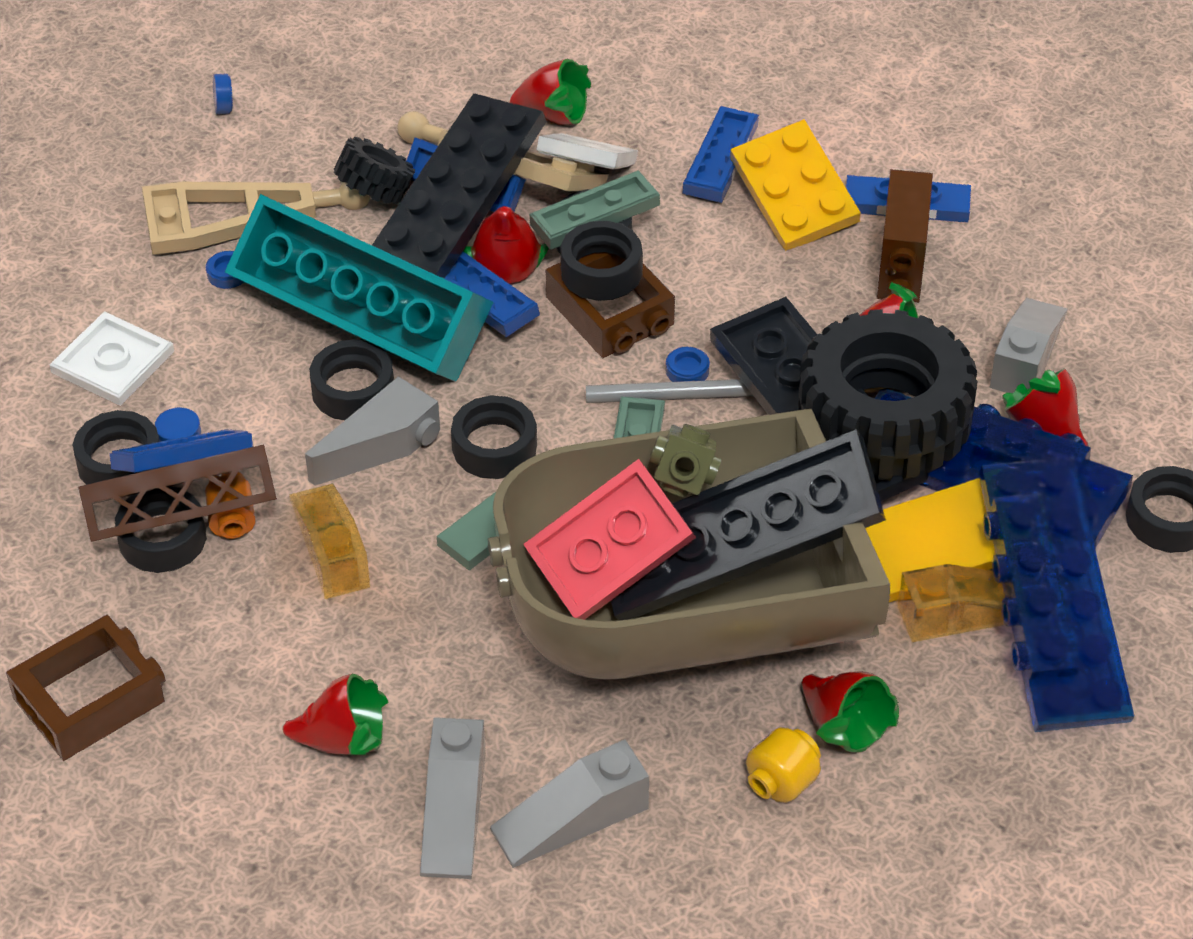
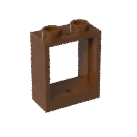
(905, 231)
(619, 331)
(102, 716)

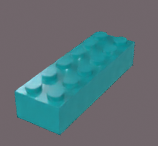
(359, 288)

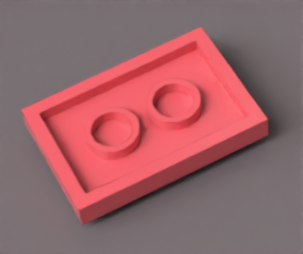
(609, 540)

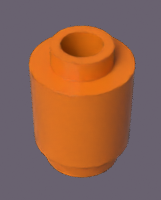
(234, 522)

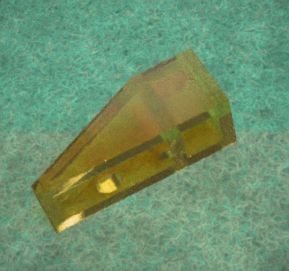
(331, 540)
(949, 601)

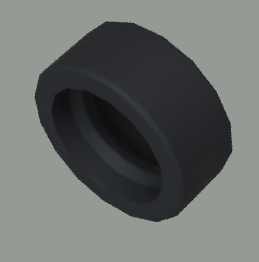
(596, 238)
(342, 356)
(489, 411)
(107, 428)
(1148, 527)
(163, 555)

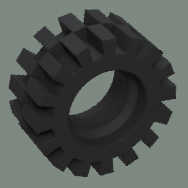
(374, 170)

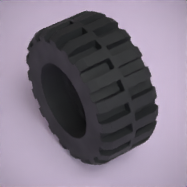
(899, 355)

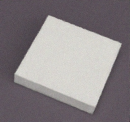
(586, 151)
(112, 358)

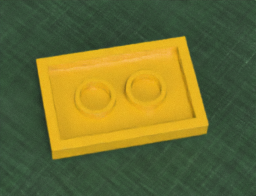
(795, 185)

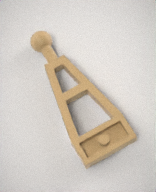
(534, 166)
(170, 220)

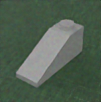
(1026, 344)
(378, 432)
(452, 797)
(575, 804)

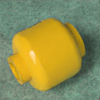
(783, 764)

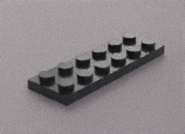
(460, 183)
(767, 356)
(762, 521)

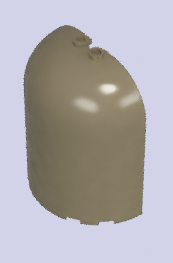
(792, 605)

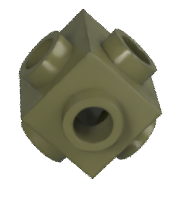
(689, 443)

